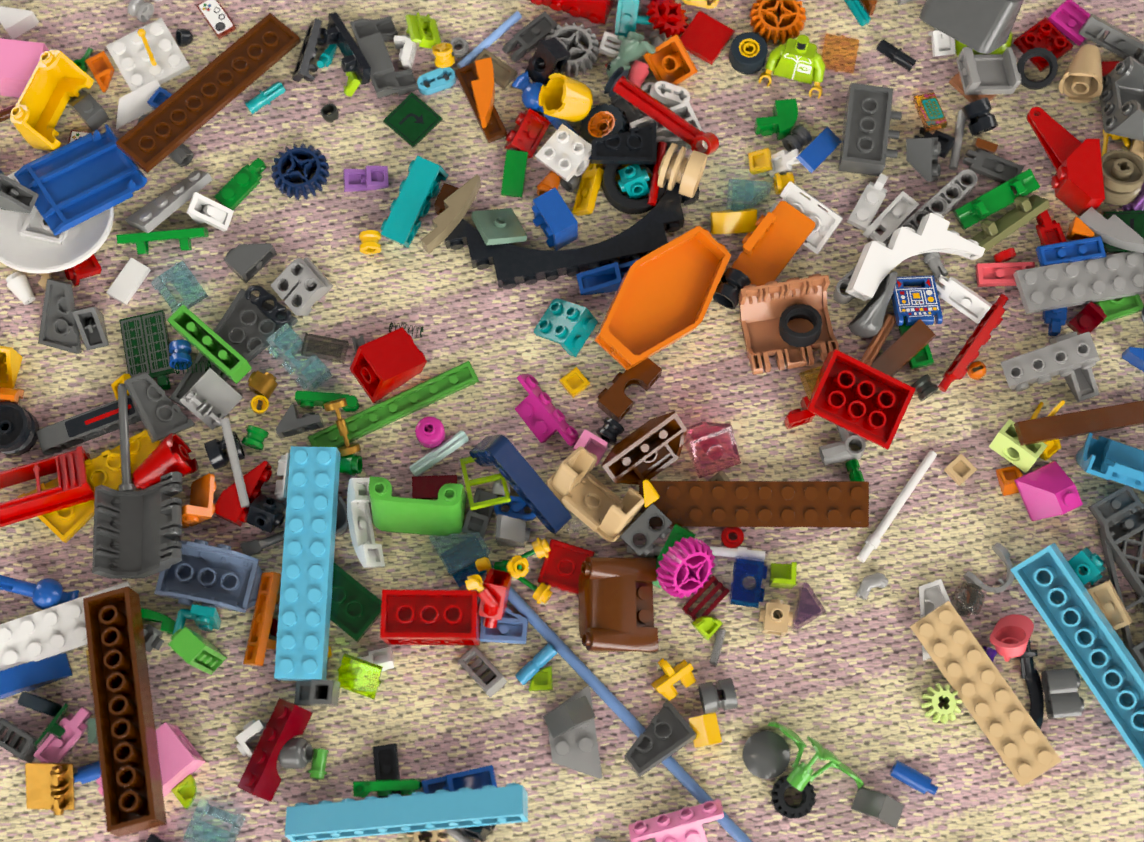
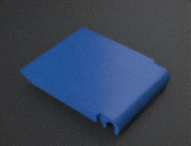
(81, 180)

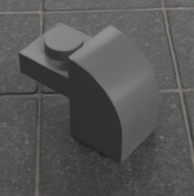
(317, 693)

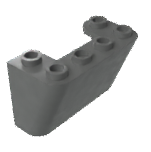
(1124, 100)

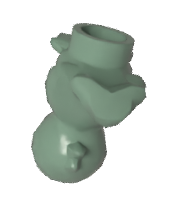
(630, 50)

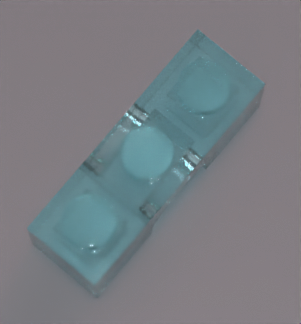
(285, 344)

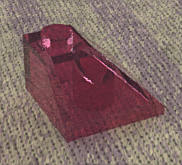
(711, 447)

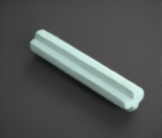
(439, 453)

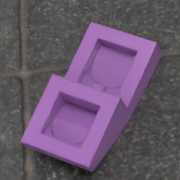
(365, 179)

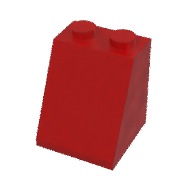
(387, 363)

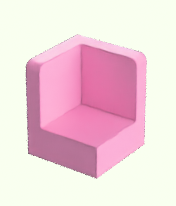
(592, 444)

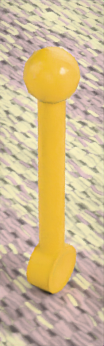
(141, 32)

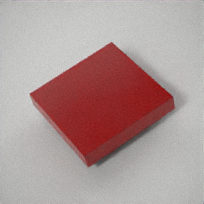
(1045, 36)
(706, 37)

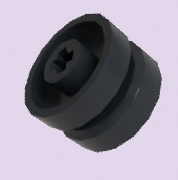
(17, 429)

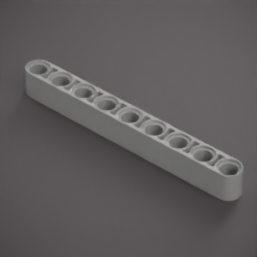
(939, 201)

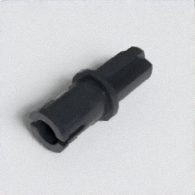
(896, 55)

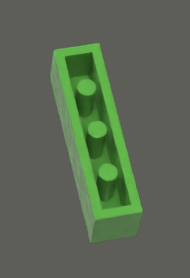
(209, 344)
(196, 650)

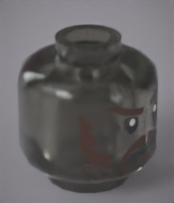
(968, 599)

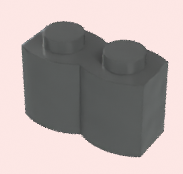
(1061, 693)

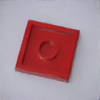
(563, 566)

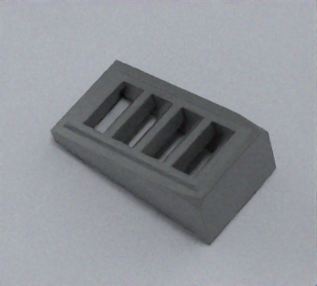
(26, 749)

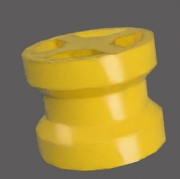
(443, 55)
(780, 181)
(370, 242)

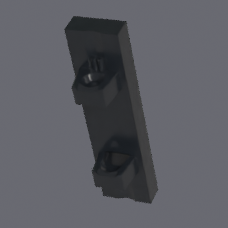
(353, 58)

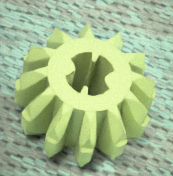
(933, 701)

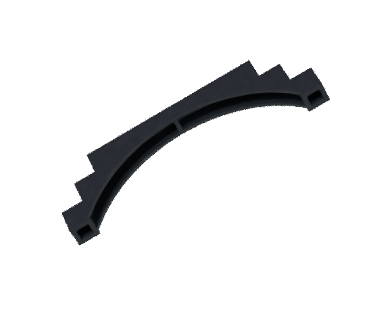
(525, 265)

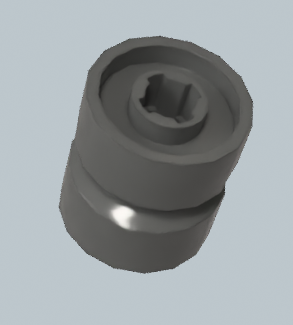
(709, 696)

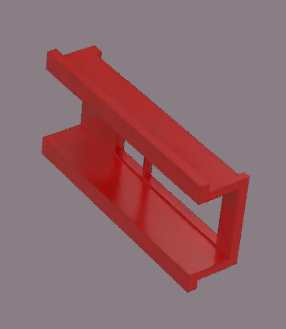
(72, 487)

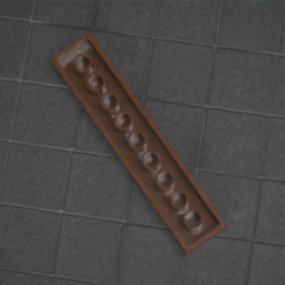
(124, 713)

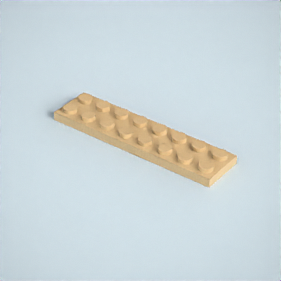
(985, 693)

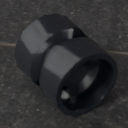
(979, 116)
(729, 288)
(216, 451)

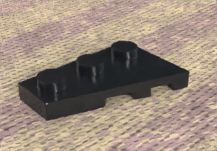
(630, 147)

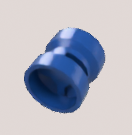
(180, 353)

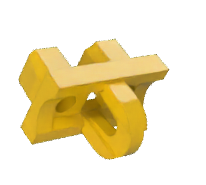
(681, 672)

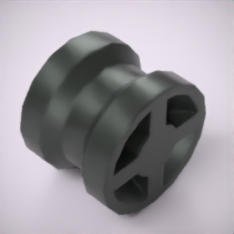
(924, 387)

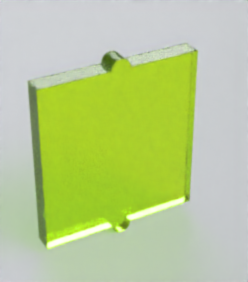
(359, 676)

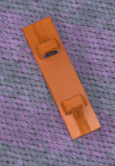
(262, 619)

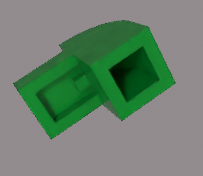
(782, 122)

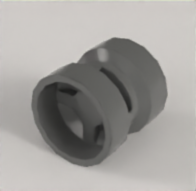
(799, 138)

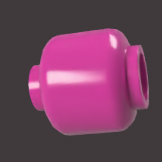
(425, 436)

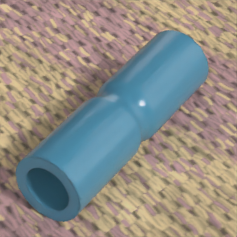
(536, 663)

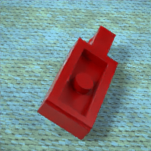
(1049, 230)

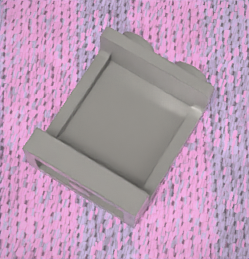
(988, 73)

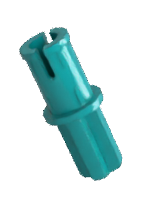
(265, 97)

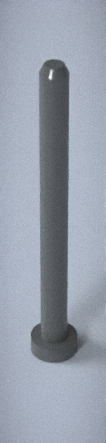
(124, 440)

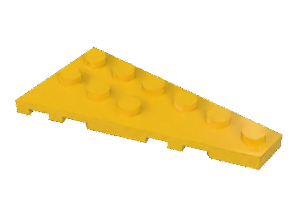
(100, 471)

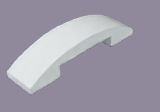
(361, 525)

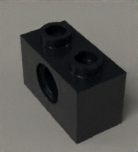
(548, 59)

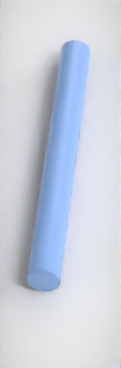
(490, 39)

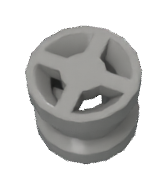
(141, 9)

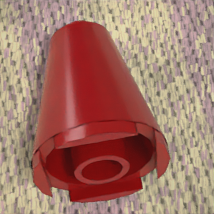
(167, 457)

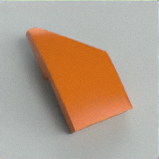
(101, 69)

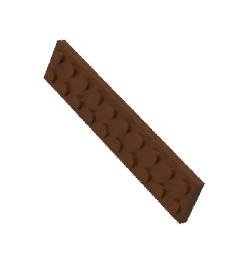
(207, 92)
(762, 503)

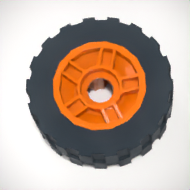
(603, 121)

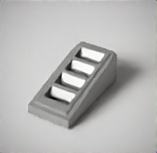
(494, 678)

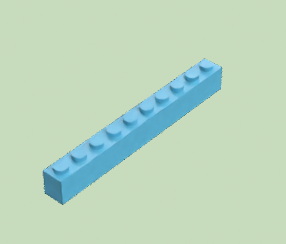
(407, 813)

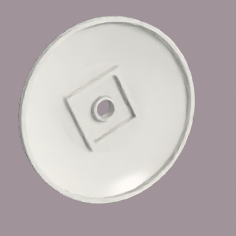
(34, 248)

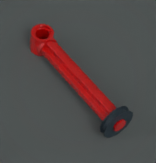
(621, 85)

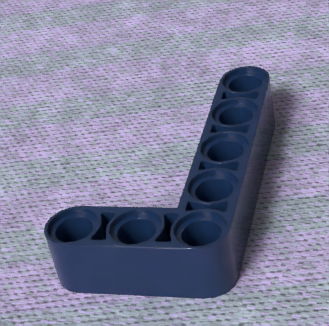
(502, 454)

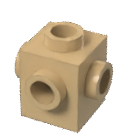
(772, 625)

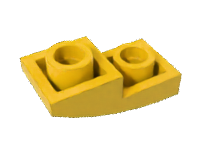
(733, 221)

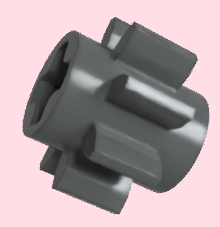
(152, 638)

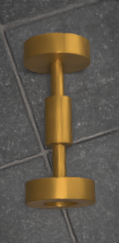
(342, 427)

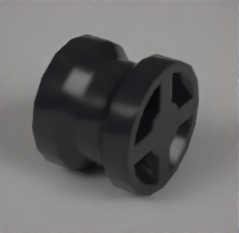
(610, 430)

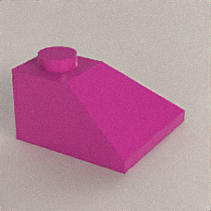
(1048, 492)

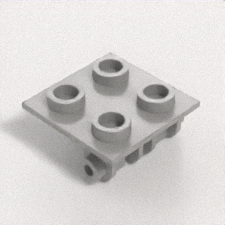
(211, 399)

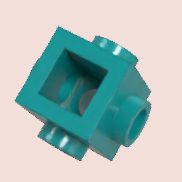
(634, 177)
(1088, 560)

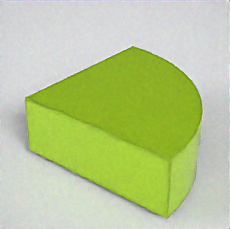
(352, 84)
(706, 626)
(542, 680)
(185, 791)

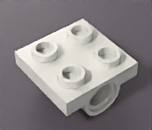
(565, 153)

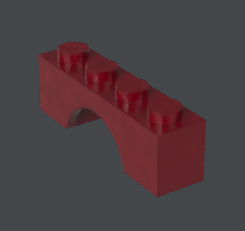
(261, 772)

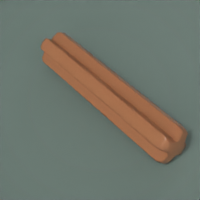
(878, 340)

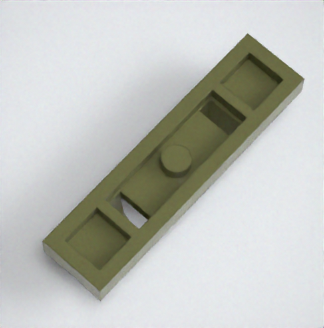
(1024, 211)

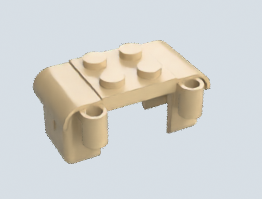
(592, 499)

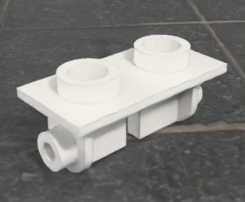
(282, 485)

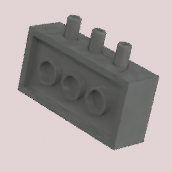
(867, 130)

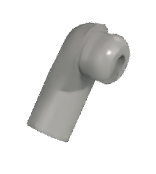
(869, 582)

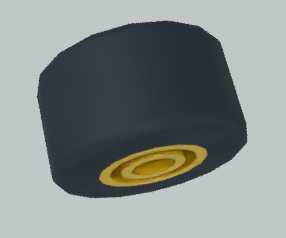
(748, 61)

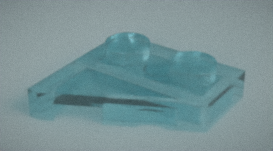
(459, 550)

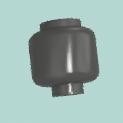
(295, 754)

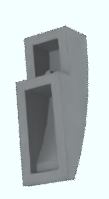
(1113, 231)
(1082, 380)

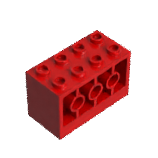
(430, 617)

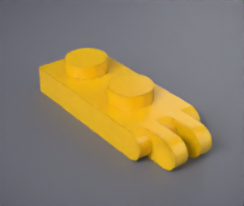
(588, 190)

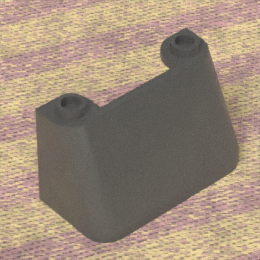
(975, 23)

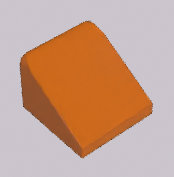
(1079, 230)
(1006, 479)

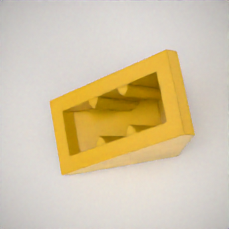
(9, 366)

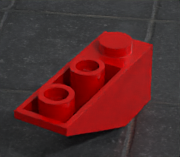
(228, 504)

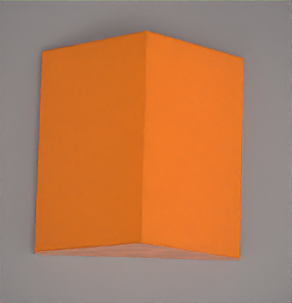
(671, 62)

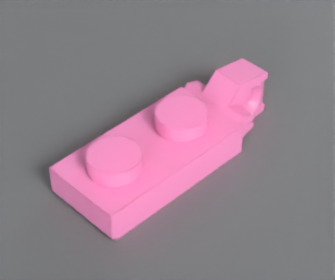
(55, 749)

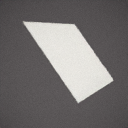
(135, 103)

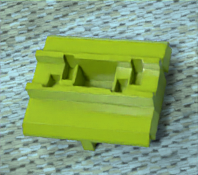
(423, 30)

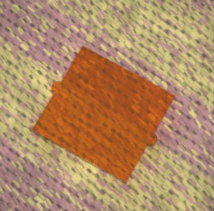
(840, 53)

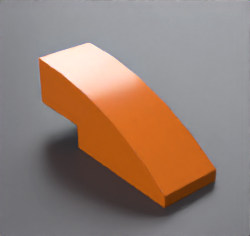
(484, 89)

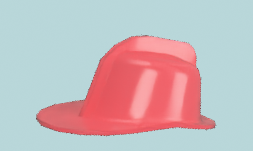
(1011, 635)

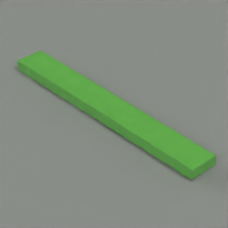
(398, 406)

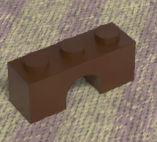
(614, 400)

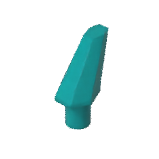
(327, 56)

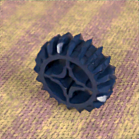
(287, 180)

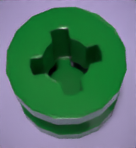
(255, 437)

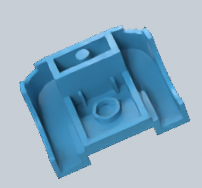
(1112, 461)

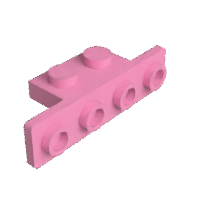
(678, 826)

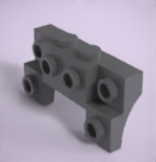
(370, 39)

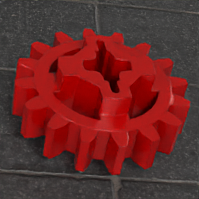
(667, 17)

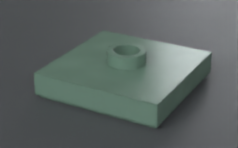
(499, 226)

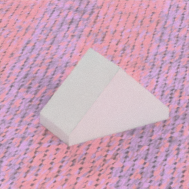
(17, 21)

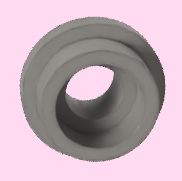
(459, 42)

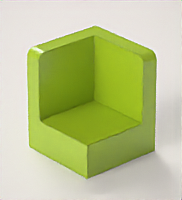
(783, 575)

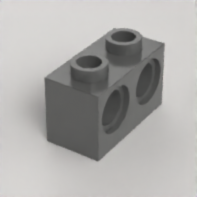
(642, 526)

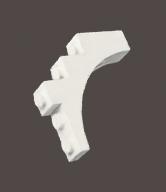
(930, 237)

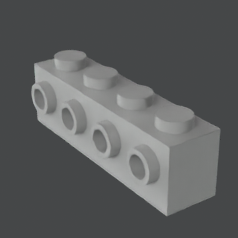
(1050, 361)

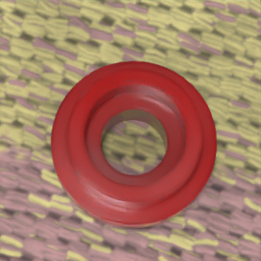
(732, 543)

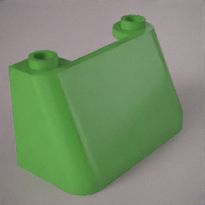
(417, 515)

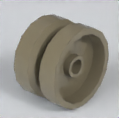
(1122, 176)

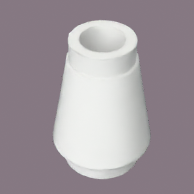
(20, 286)

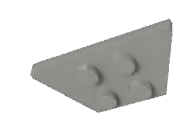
(579, 746)

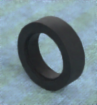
(621, 202)

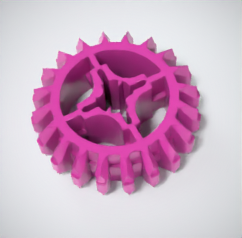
(685, 567)

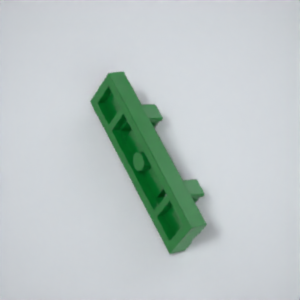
(995, 199)
(142, 239)

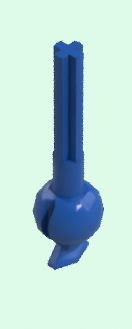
(530, 99)
(44, 594)

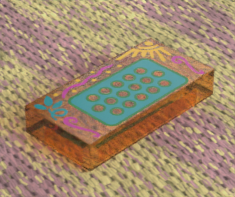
(930, 111)

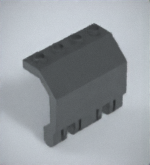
(137, 529)

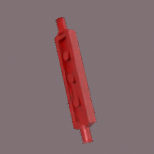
(978, 338)

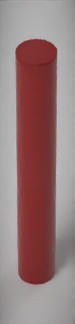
(653, 194)

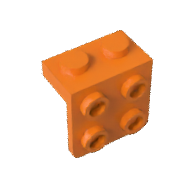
(201, 502)

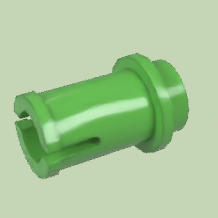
(318, 764)

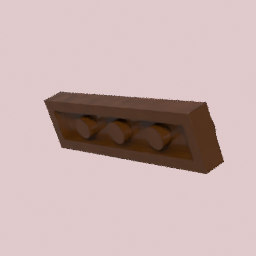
(495, 129)

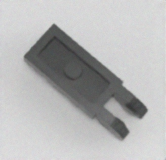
(530, 36)

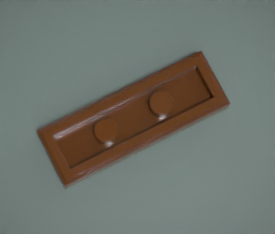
(904, 349)

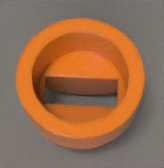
(978, 374)

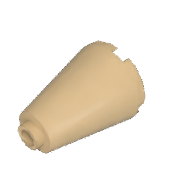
(1083, 76)

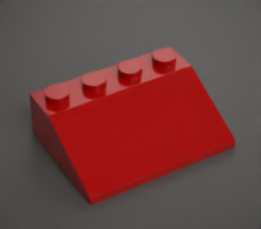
(860, 398)

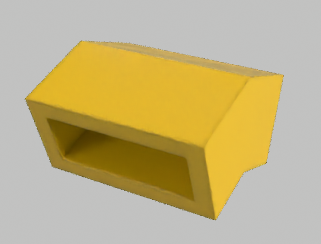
(706, 730)

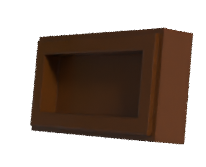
(984, 145)

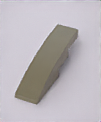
(455, 209)

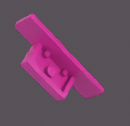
(541, 414)

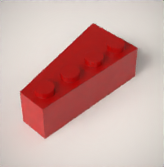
(593, 10)

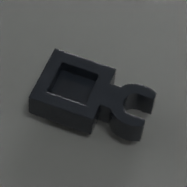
(945, 140)

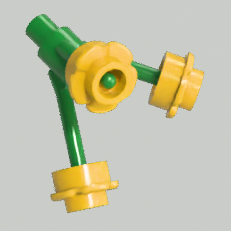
(518, 569)

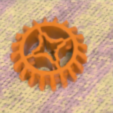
(765, 20)

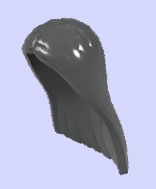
(872, 316)

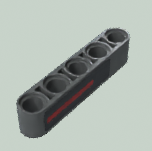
(84, 427)

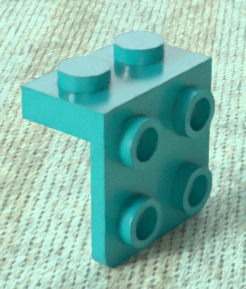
(566, 325)

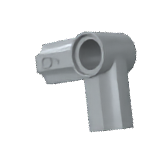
(840, 450)

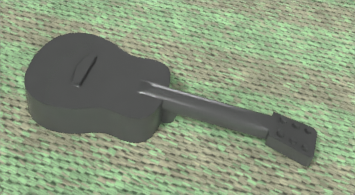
(255, 546)

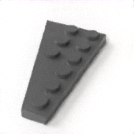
(243, 330)

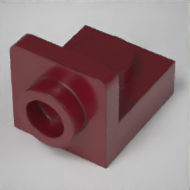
(1087, 319)

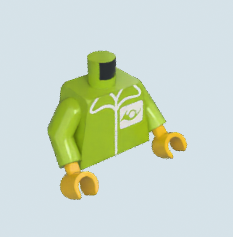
(796, 61)

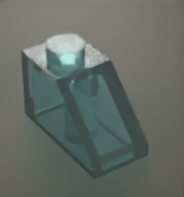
(746, 193)

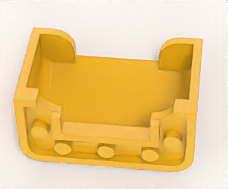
(46, 97)

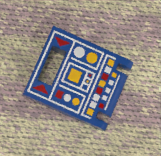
(916, 301)

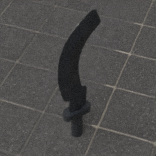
(1034, 685)

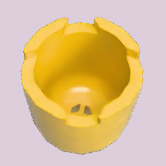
(565, 98)

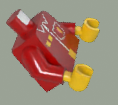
(492, 591)

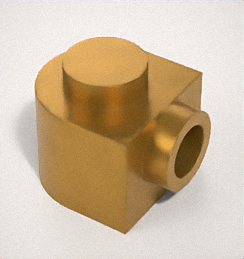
(262, 383)

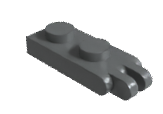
(991, 165)

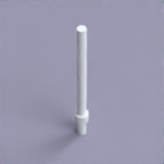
(873, 540)

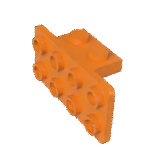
(773, 243)

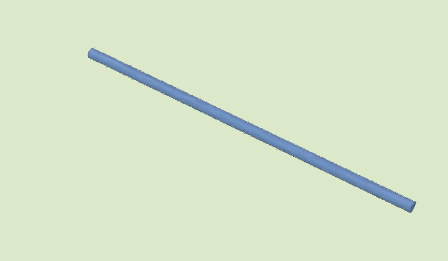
(618, 708)

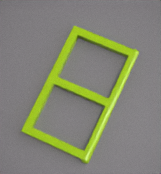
(468, 483)

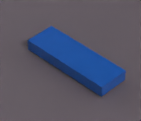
(1071, 251)

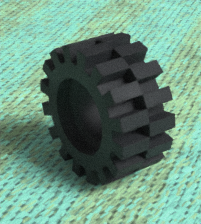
(792, 811)

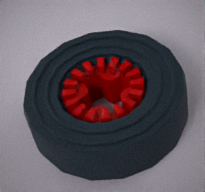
(39, 704)

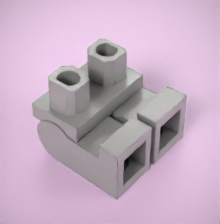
(302, 286)

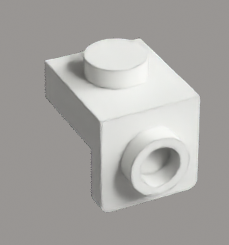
(251, 732)

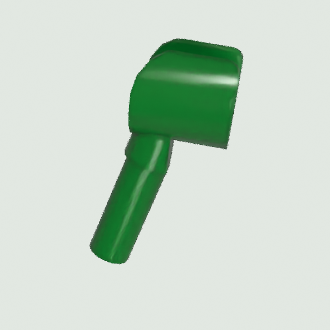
(82, 62)

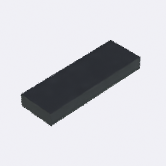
(386, 764)

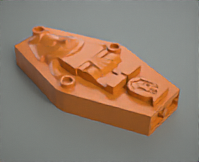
(663, 297)

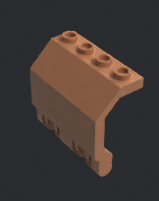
(760, 319)

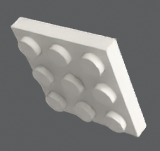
(134, 60)

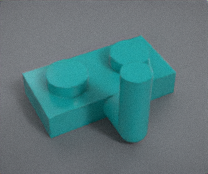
(628, 17)
(203, 616)

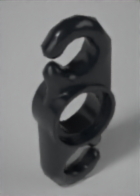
(272, 313)

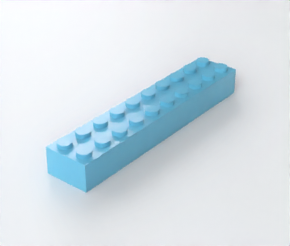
(307, 564)
(1087, 640)

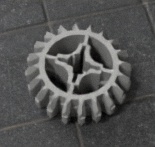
(580, 57)

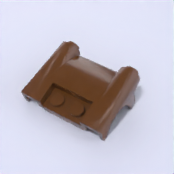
(617, 604)

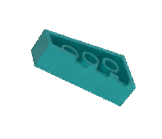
(413, 201)

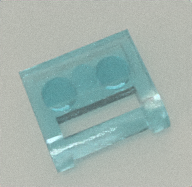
(184, 283)
(205, 832)

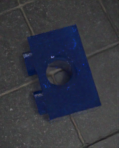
(743, 595)

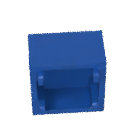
(555, 219)

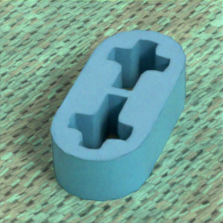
(436, 81)

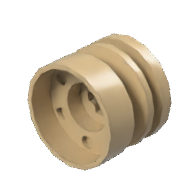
(682, 170)

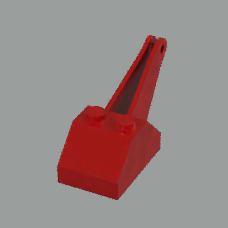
(1077, 164)

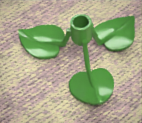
(803, 773)

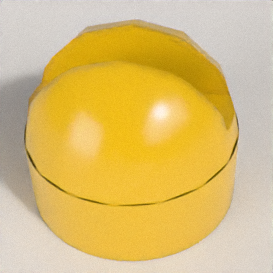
(264, 407)

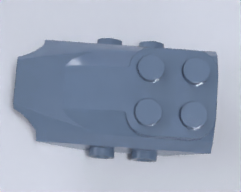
(212, 577)

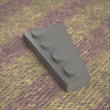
(167, 203)

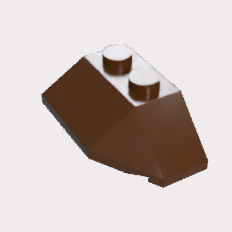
(646, 450)

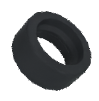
(1041, 52)
(805, 312)

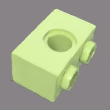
(1008, 446)

